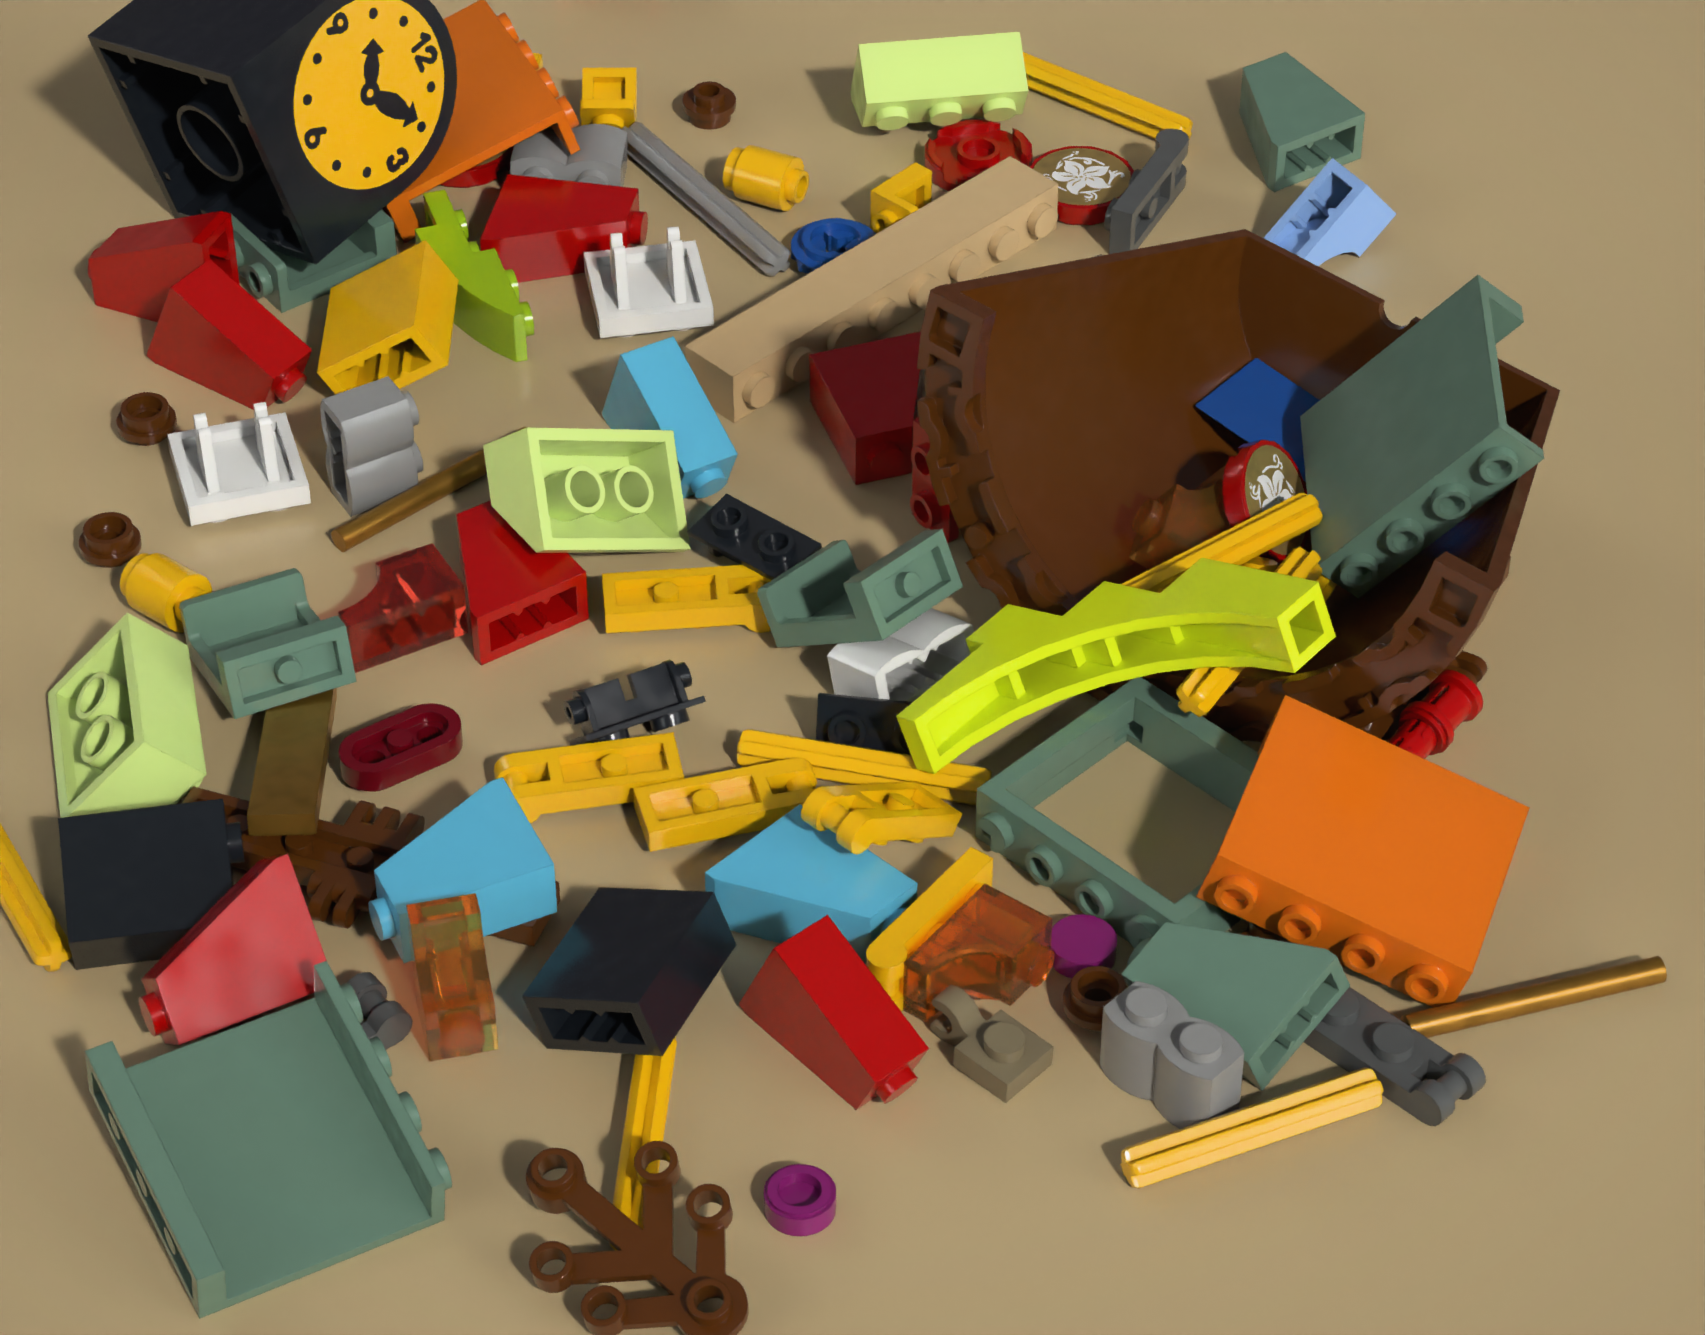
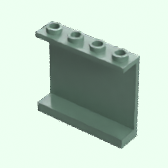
(1414, 440)
(271, 1147)

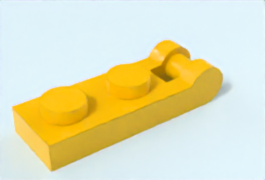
(683, 599)
(588, 773)
(721, 802)
(879, 814)
(924, 917)

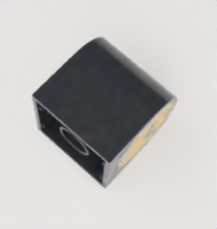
(283, 107)

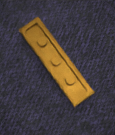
(292, 767)

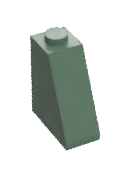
(1296, 121)
(1248, 985)

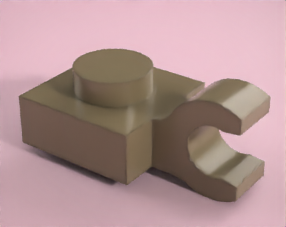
(993, 1051)

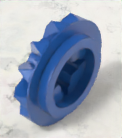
(830, 234)

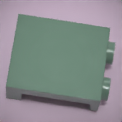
(292, 281)
(836, 603)
(265, 644)

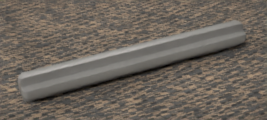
(706, 200)

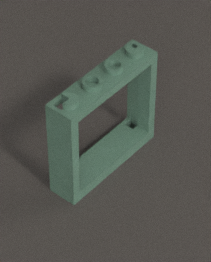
(1067, 864)

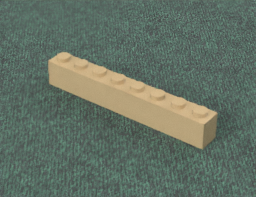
(872, 286)

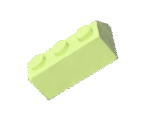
(939, 80)
(589, 489)
(126, 724)

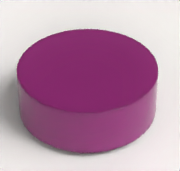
(1082, 943)
(799, 1200)

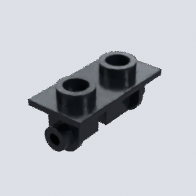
(752, 538)
(657, 698)
(861, 722)

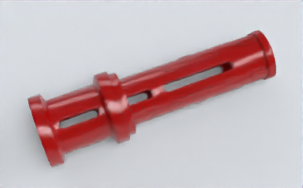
(1430, 724)

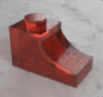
(409, 609)

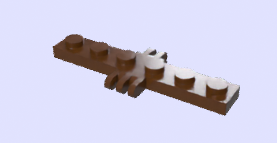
(341, 859)

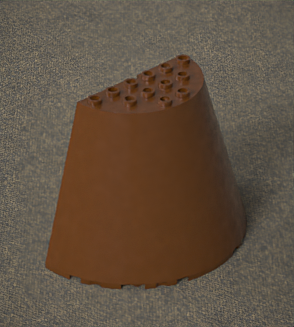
(1076, 399)

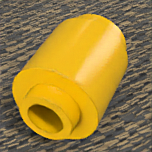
(765, 177)
(158, 586)

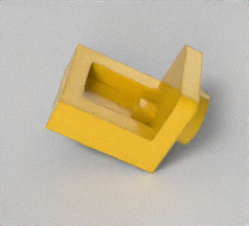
(609, 96)
(900, 196)

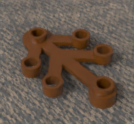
(639, 1252)

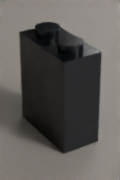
(143, 878)
(630, 971)

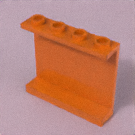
(494, 108)
(1366, 854)

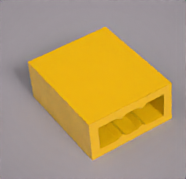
(389, 322)

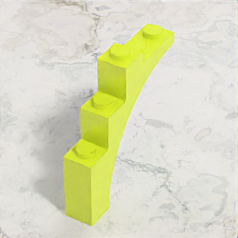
(1115, 634)

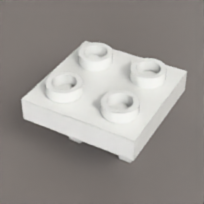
(648, 287)
(238, 467)

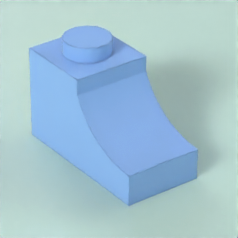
(1331, 217)

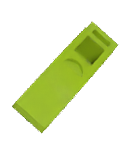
(486, 292)

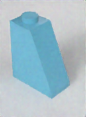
(660, 392)
(473, 849)
(800, 875)

